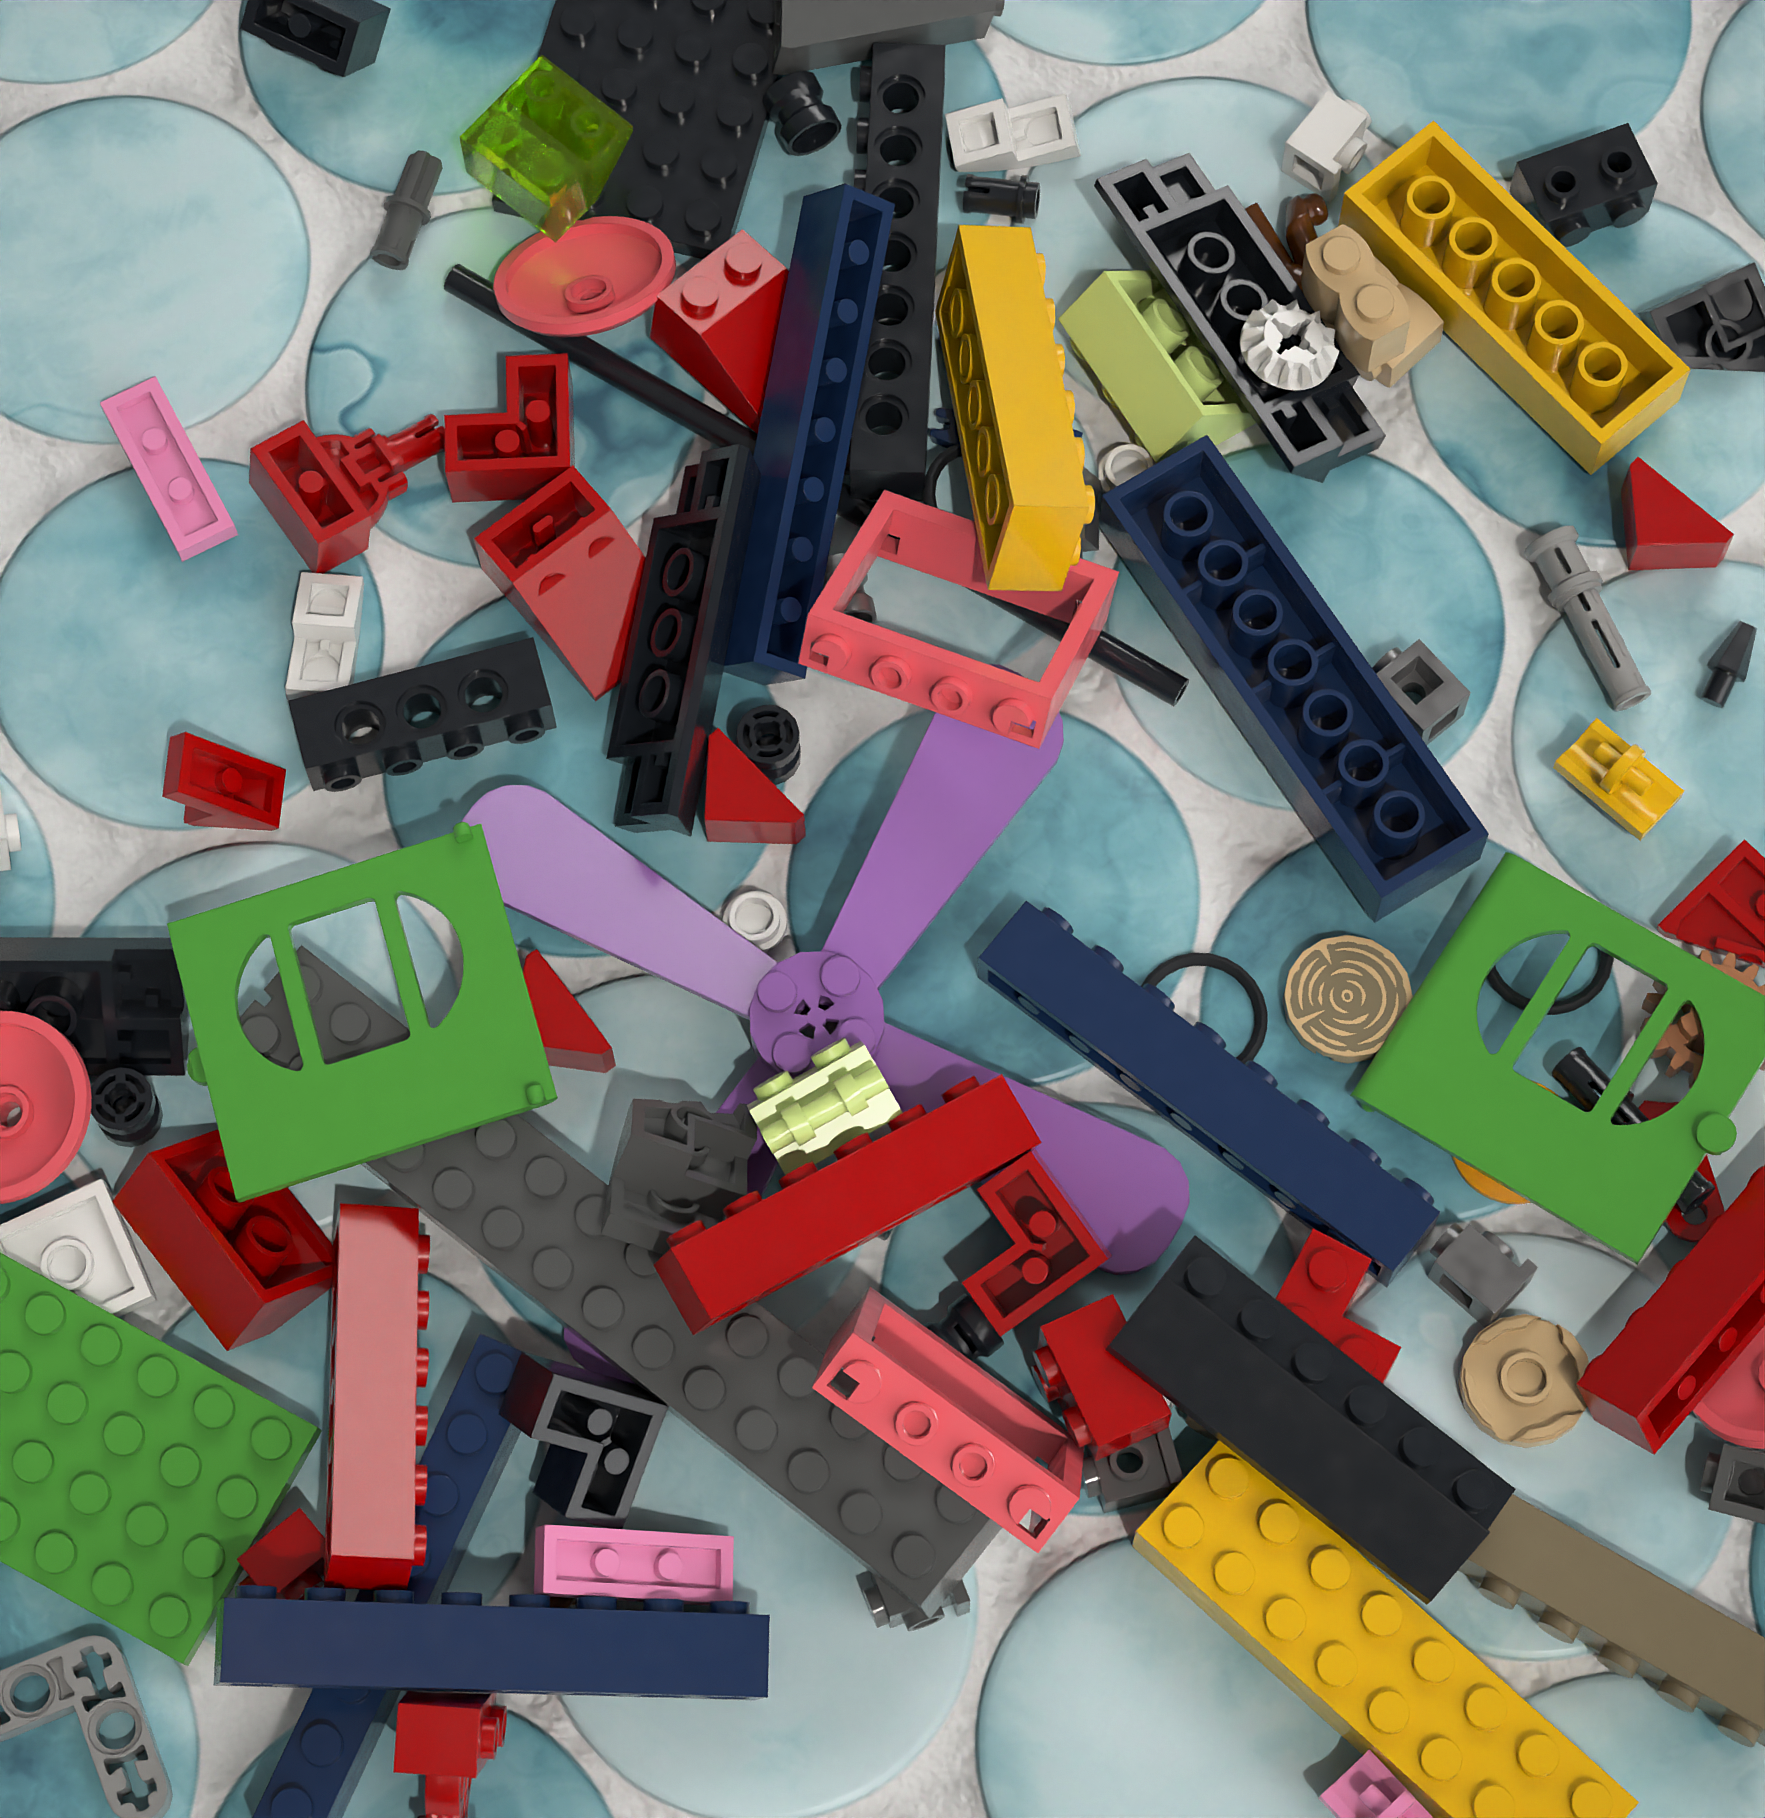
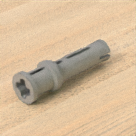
(1583, 587)

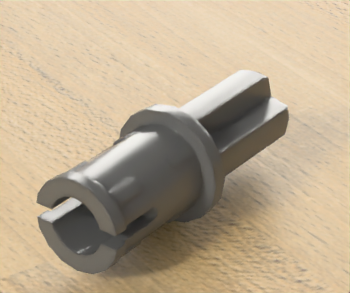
(407, 211)

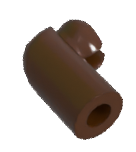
(1301, 218)

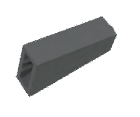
(843, 31)

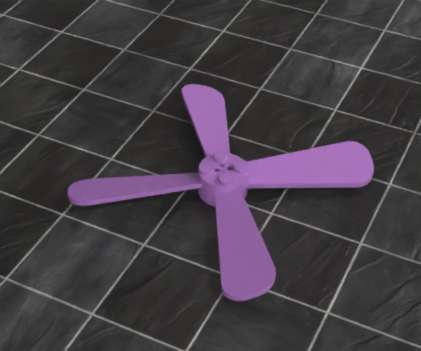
(937, 830)

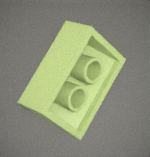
(1152, 364)

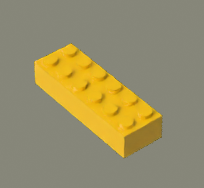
(1515, 297)
(1012, 409)

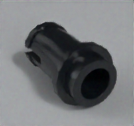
(1002, 197)

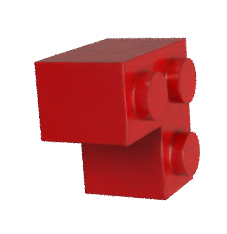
(518, 449)
(1050, 1247)
(1320, 1294)
(1097, 1393)

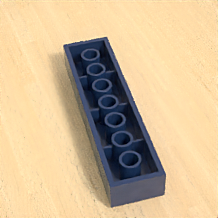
(1292, 678)

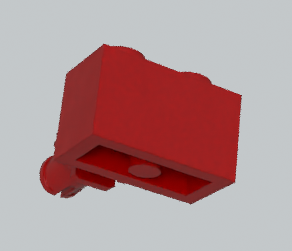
(336, 486)
(449, 1742)

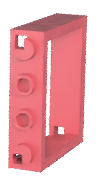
(934, 676)
(953, 1419)

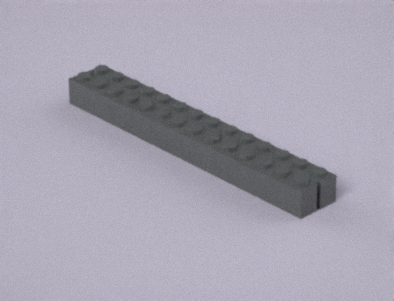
(735, 1384)

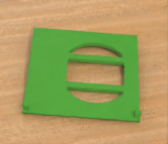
(437, 1083)
(1569, 1162)

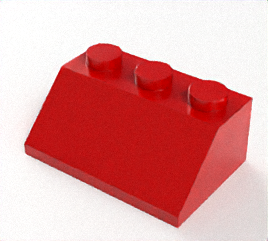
(233, 1261)

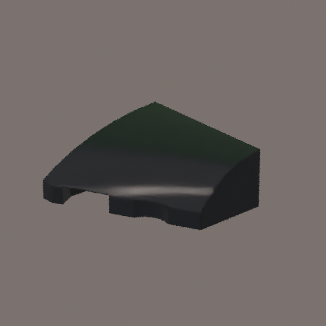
(1716, 322)

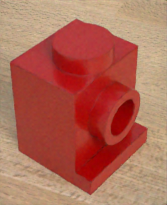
(287, 1558)

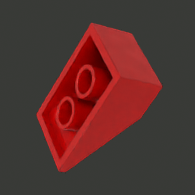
(725, 322)

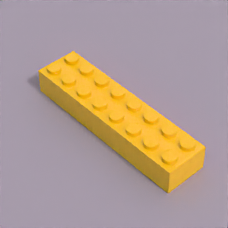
(1365, 1652)

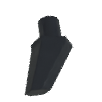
(1729, 664)

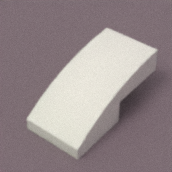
(1013, 138)
(325, 633)

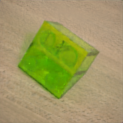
(546, 147)

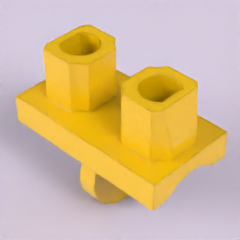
(1618, 779)

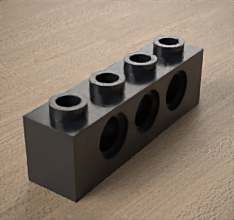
(391, 702)

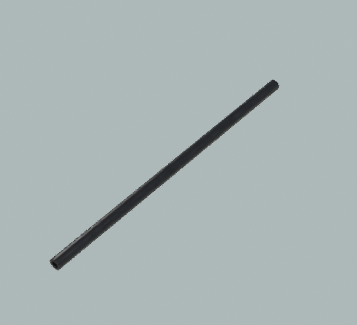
(725, 432)

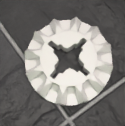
(1295, 368)

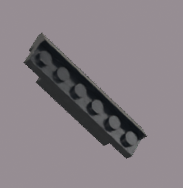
(1216, 275)
(682, 642)
(106, 995)
(1311, 1420)

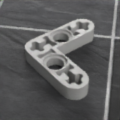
(71, 1695)

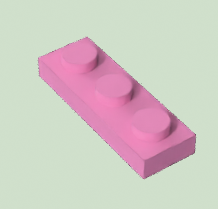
(169, 468)
(632, 1564)

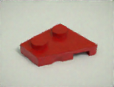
(1725, 909)

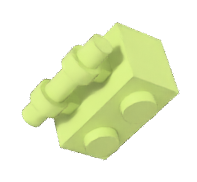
(824, 1106)

